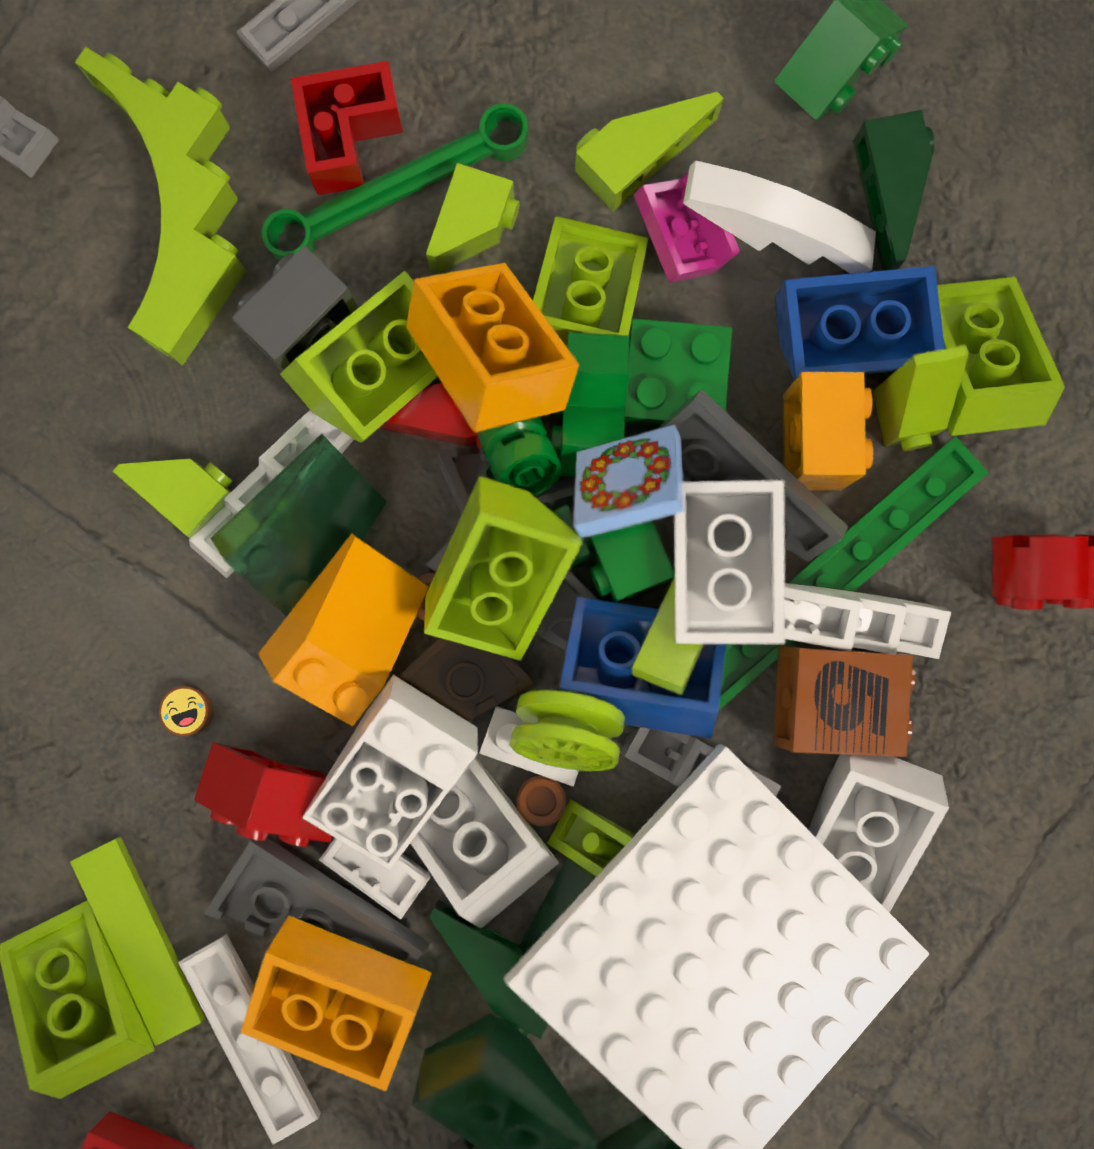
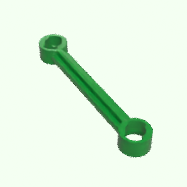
(399, 182)

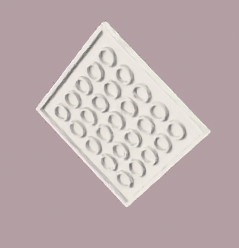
(718, 962)

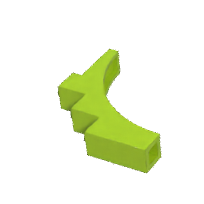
(193, 263)

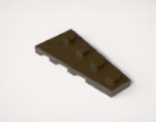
(457, 678)

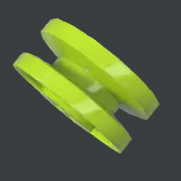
(567, 730)

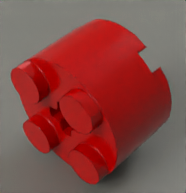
(1041, 569)

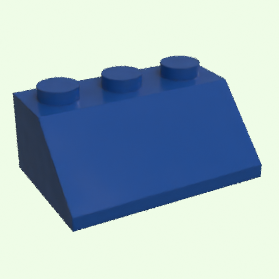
(859, 320)
(600, 663)

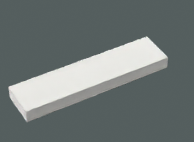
(263, 1070)

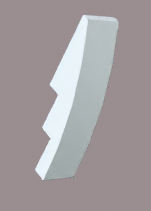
(770, 212)
(270, 465)
(863, 621)

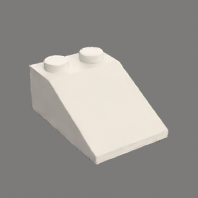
(730, 563)
(879, 819)
(481, 847)

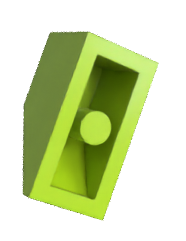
(471, 217)
(179, 490)
(588, 837)

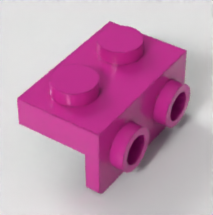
(682, 237)

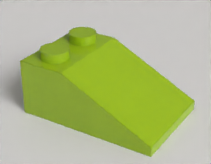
(589, 278)
(1008, 368)
(70, 1004)

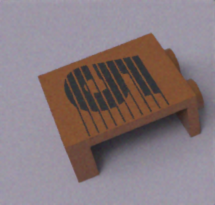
(843, 702)

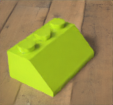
(364, 365)
(499, 571)

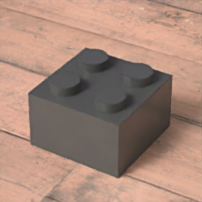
(294, 308)

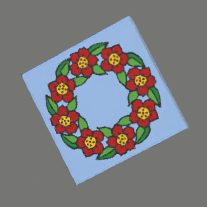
(628, 482)

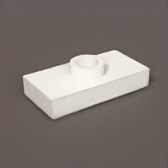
(390, 888)

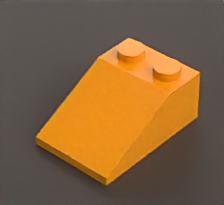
(345, 631)

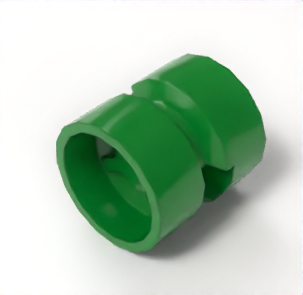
(521, 455)

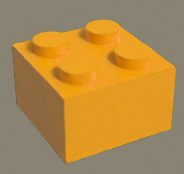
(827, 429)

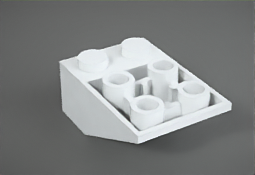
(393, 772)

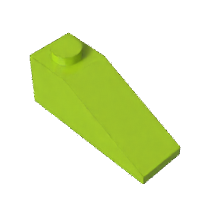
(639, 145)
(920, 397)

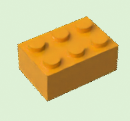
(490, 346)
(335, 1002)

